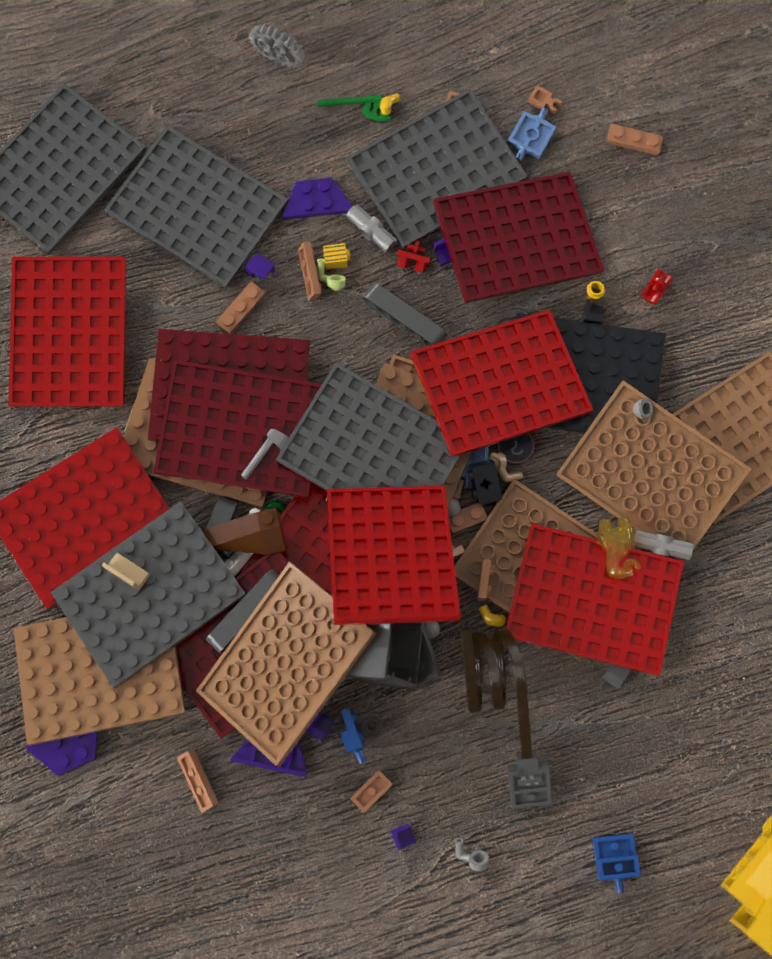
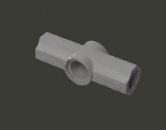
(371, 228)
(663, 545)

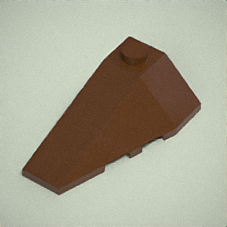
(252, 533)

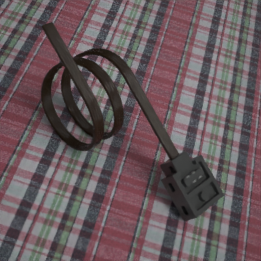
(527, 778)

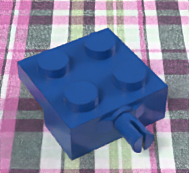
(352, 738)
(616, 858)

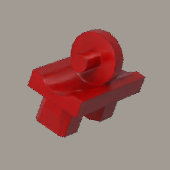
(404, 257)
(656, 287)

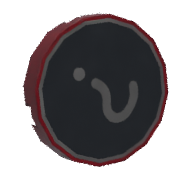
(518, 449)

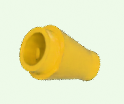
(595, 290)

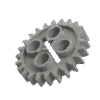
(277, 46)

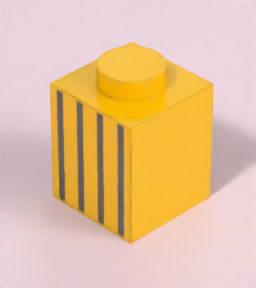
(336, 256)

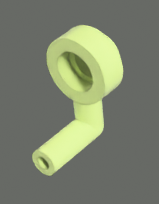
(335, 282)

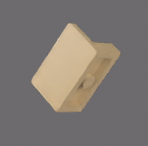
(127, 571)

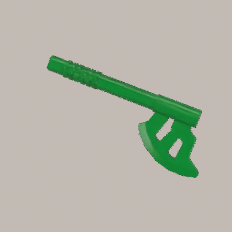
(367, 100)

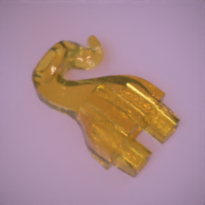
(617, 544)

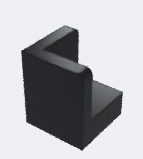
(592, 313)

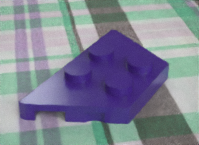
(315, 199)
(66, 753)
(250, 755)

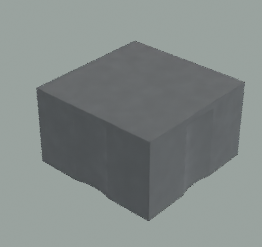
(391, 656)

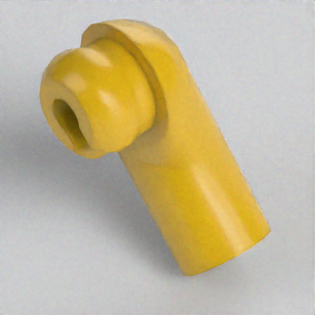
(386, 103)
(492, 619)

